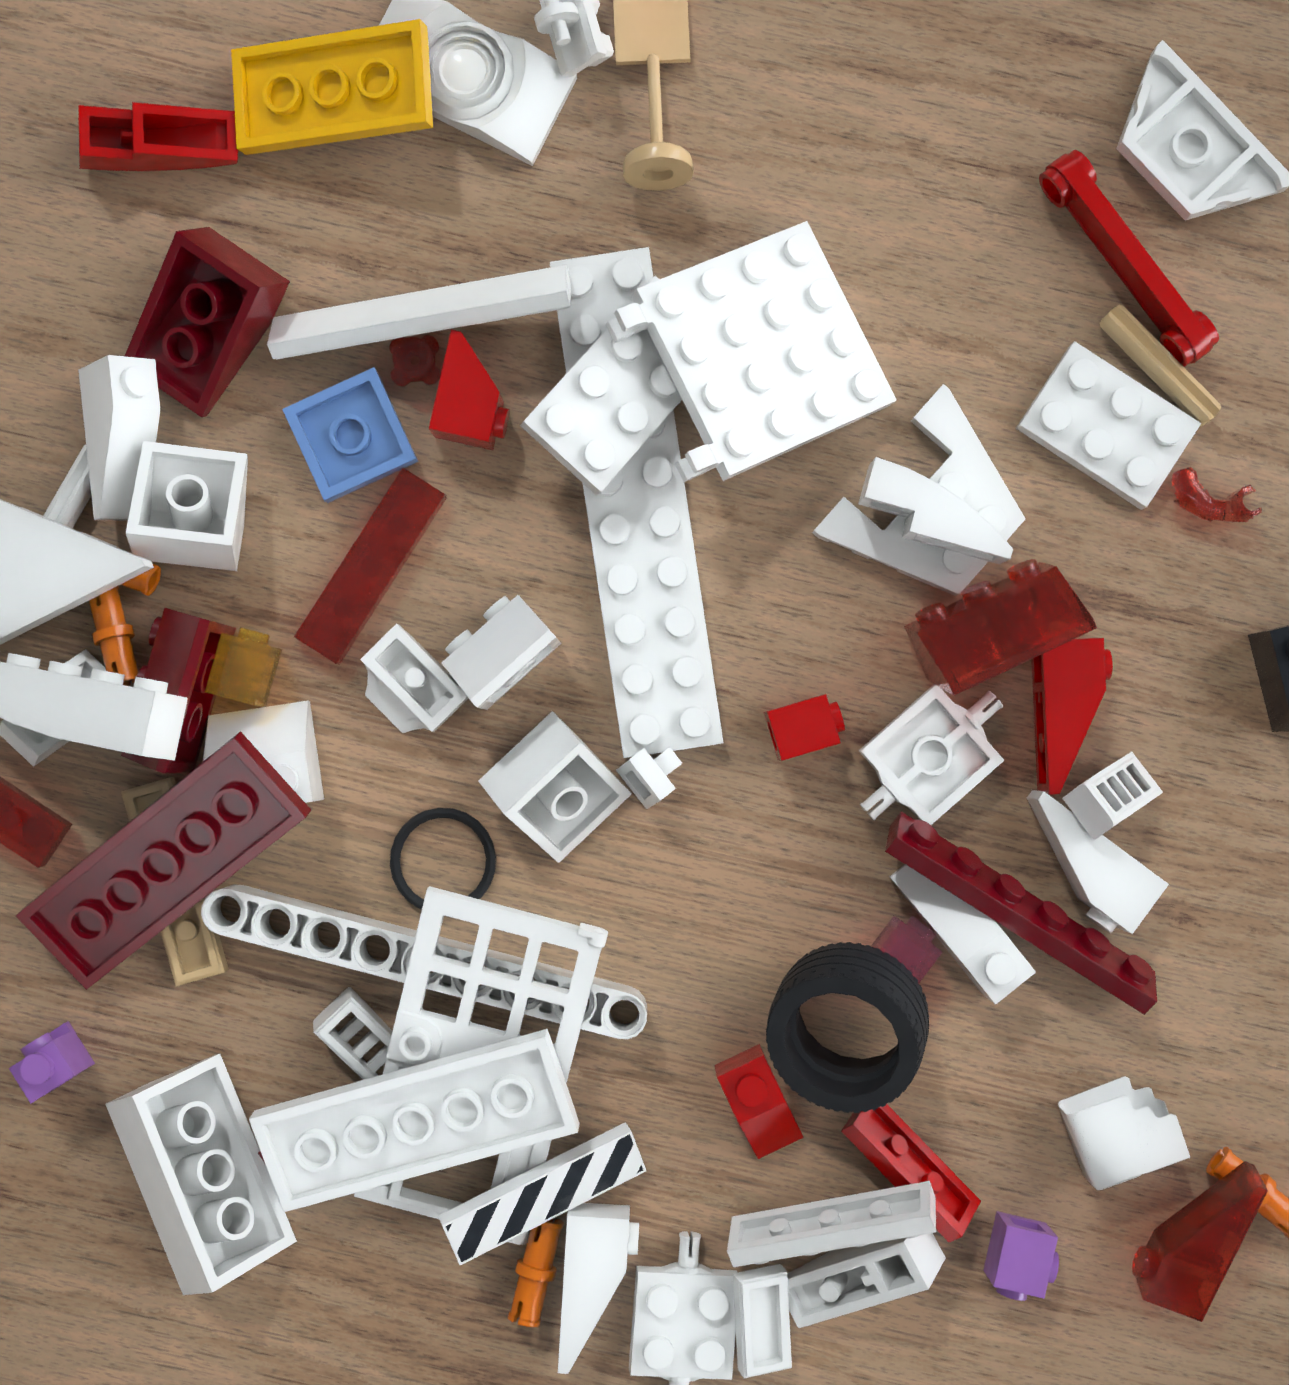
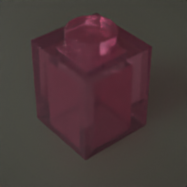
(909, 944)

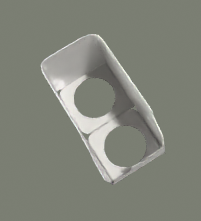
(1121, 1133)

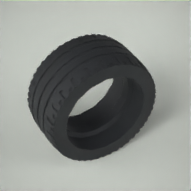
(838, 1080)

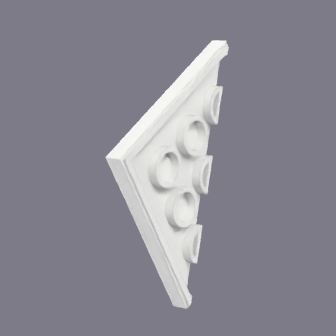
(53, 569)

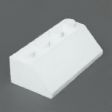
(201, 1175)

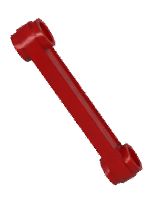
(1071, 184)

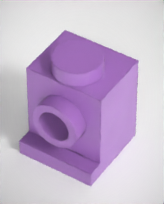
(50, 1062)

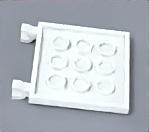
(758, 351)

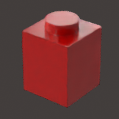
(804, 727)

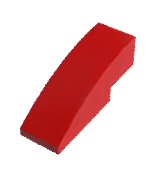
(155, 138)

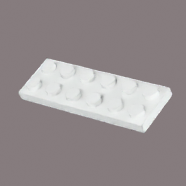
(415, 1121)

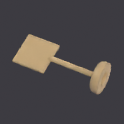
(654, 35)

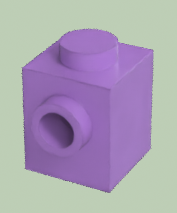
(1021, 1257)

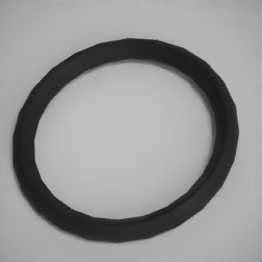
(415, 821)

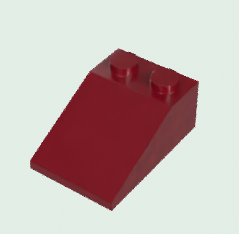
(205, 316)

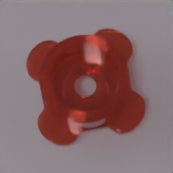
(406, 348)

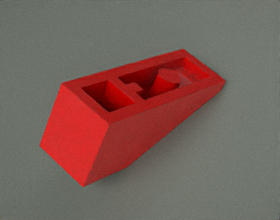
(1065, 700)

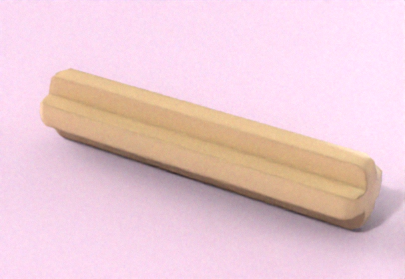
(1160, 365)

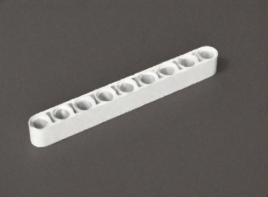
(352, 953)

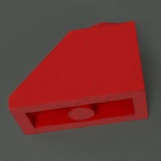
(467, 400)
(758, 1101)

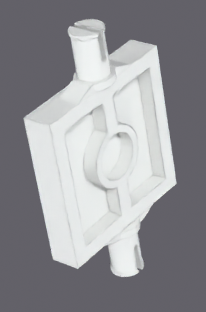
(931, 755)
(683, 1319)

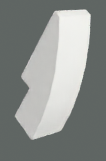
(932, 512)

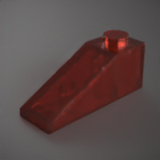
(1198, 1243)

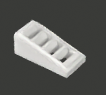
(1092, 807)
(337, 1041)

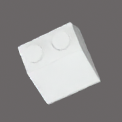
(188, 506)
(499, 652)
(282, 736)
(554, 787)

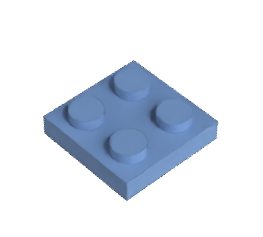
(350, 435)

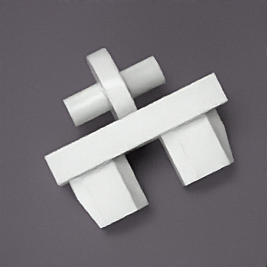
(574, 34)

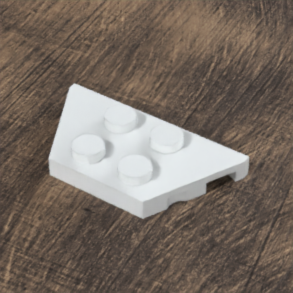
(1193, 143)

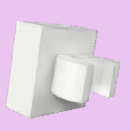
(649, 776)

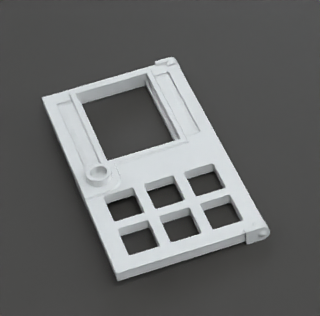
(428, 1036)

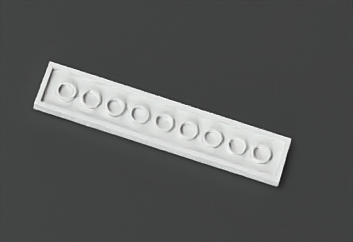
(644, 549)

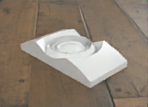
(487, 79)

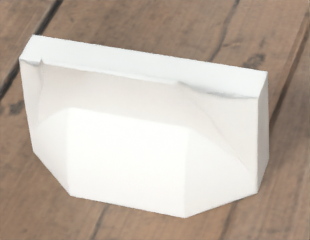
(409, 683)

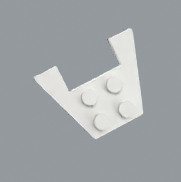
(965, 473)

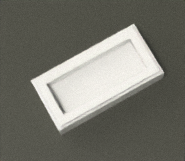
(762, 1320)

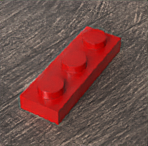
(908, 1160)

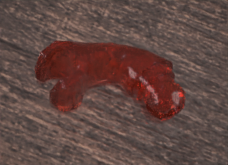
(1196, 500)

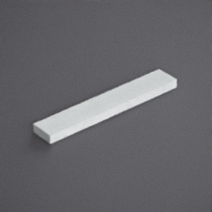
(420, 312)

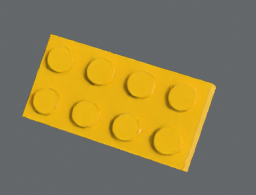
(332, 87)

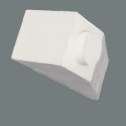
(118, 415)
(1098, 870)
(967, 934)
(593, 1268)
(862, 1277)

